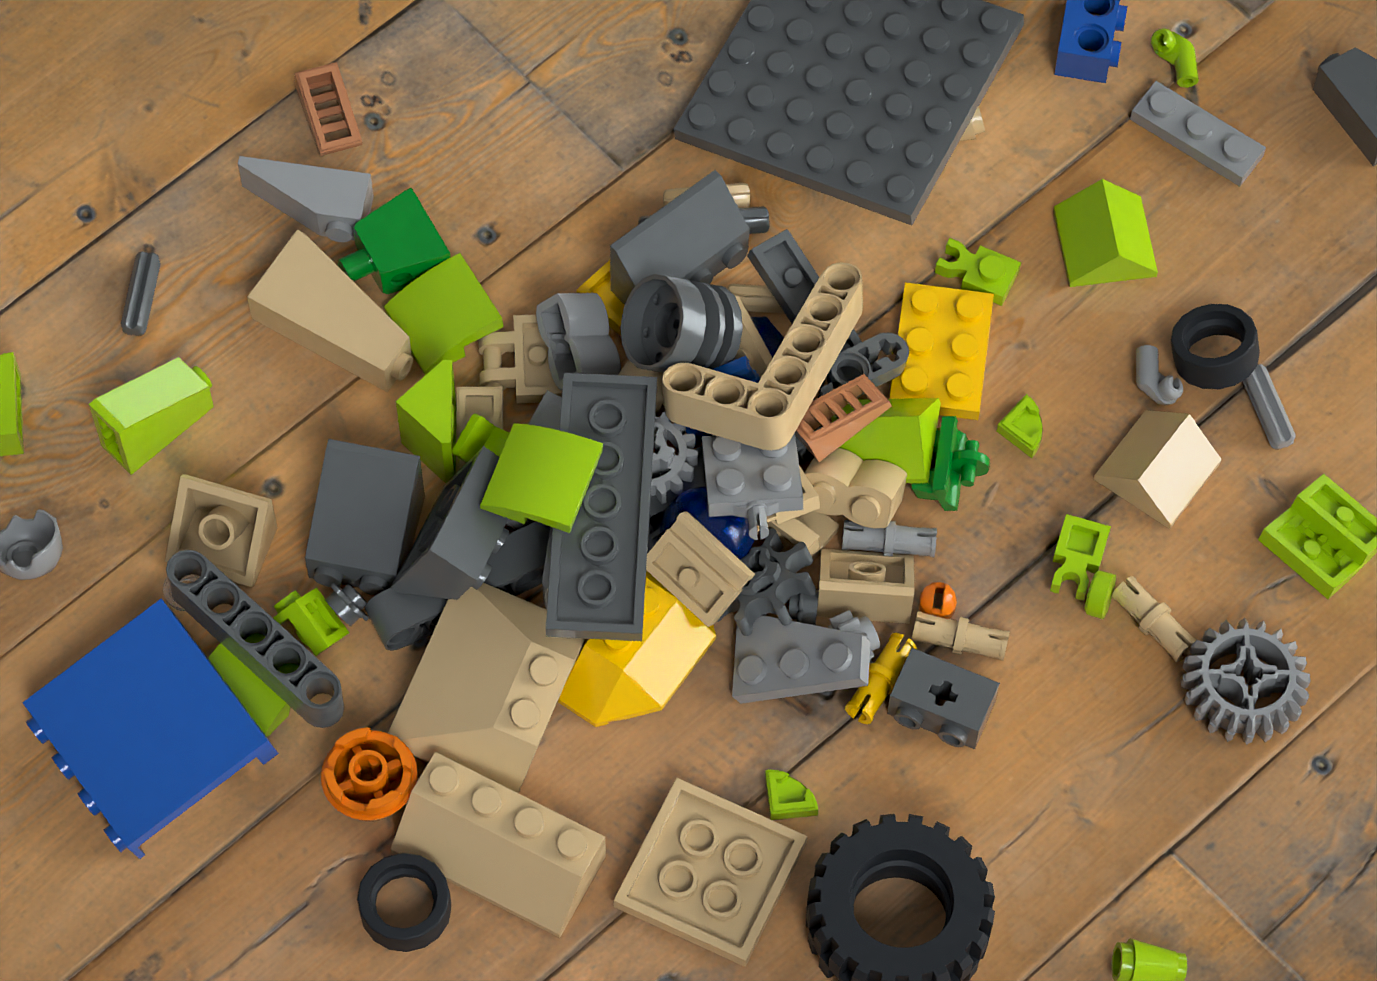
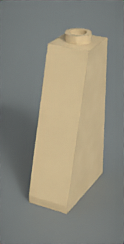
(327, 313)

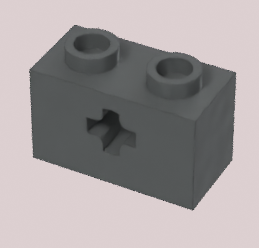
(928, 680)

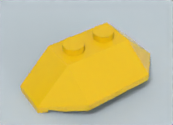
(638, 677)

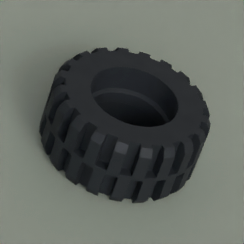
(910, 853)

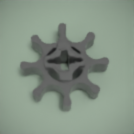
(773, 582)

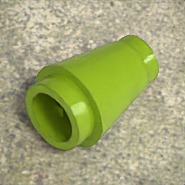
(1147, 962)

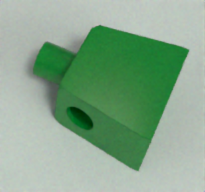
(395, 244)

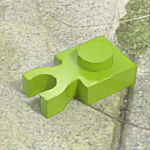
(981, 272)
(1079, 550)

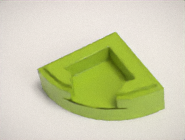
(1023, 426)
(788, 797)

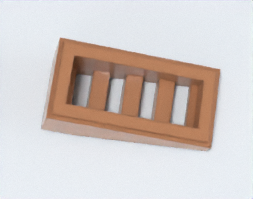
(319, 78)
(834, 434)

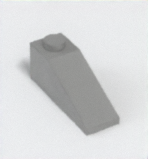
(315, 196)

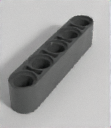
(262, 657)

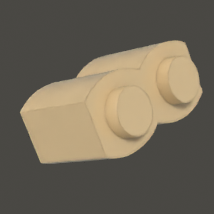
(858, 489)

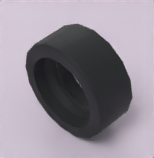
(1207, 322)
(397, 867)

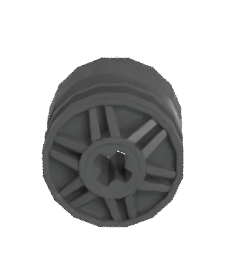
(680, 323)

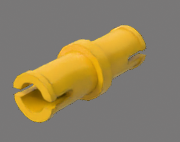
(882, 679)

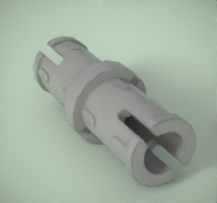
(890, 540)

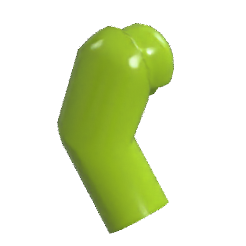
(1179, 53)

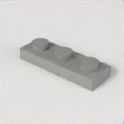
(1197, 133)

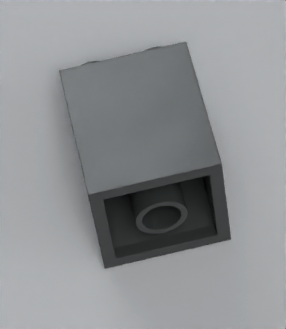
(364, 516)

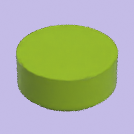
(1100, 594)

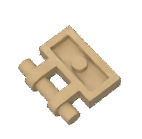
(531, 370)

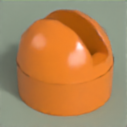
(949, 600)

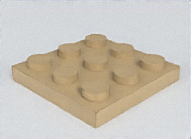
(710, 872)

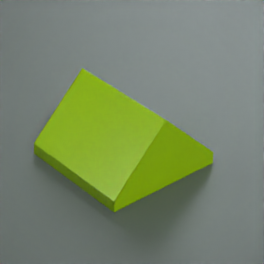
(1104, 236)
(429, 420)
(899, 436)

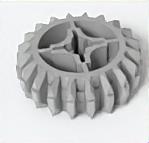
(1280, 676)

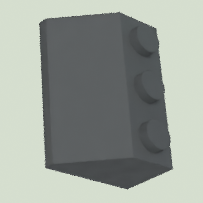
(683, 240)
(455, 537)

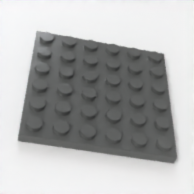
(851, 93)

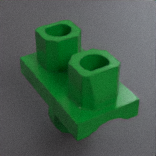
(955, 465)

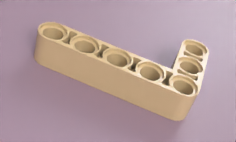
(772, 409)

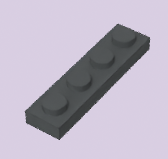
(791, 281)

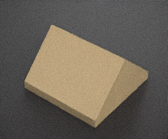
(1160, 465)
(224, 526)
(866, 585)

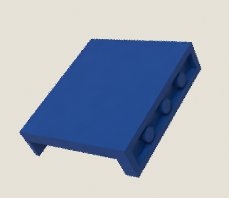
(145, 727)

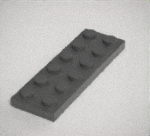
(602, 562)

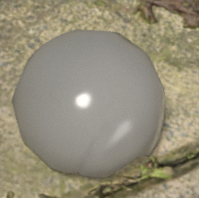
(30, 546)

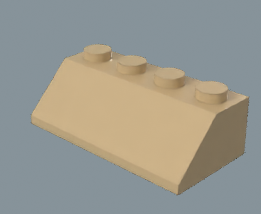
(500, 844)

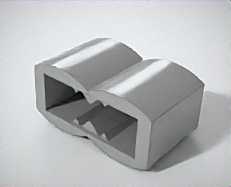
(577, 335)

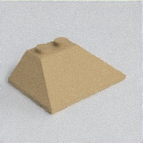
(486, 685)

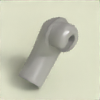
(1150, 381)

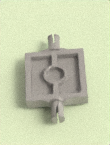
(751, 481)

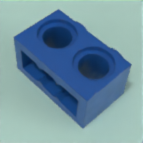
(1092, 32)

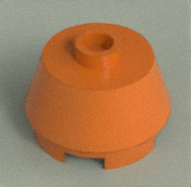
(368, 774)

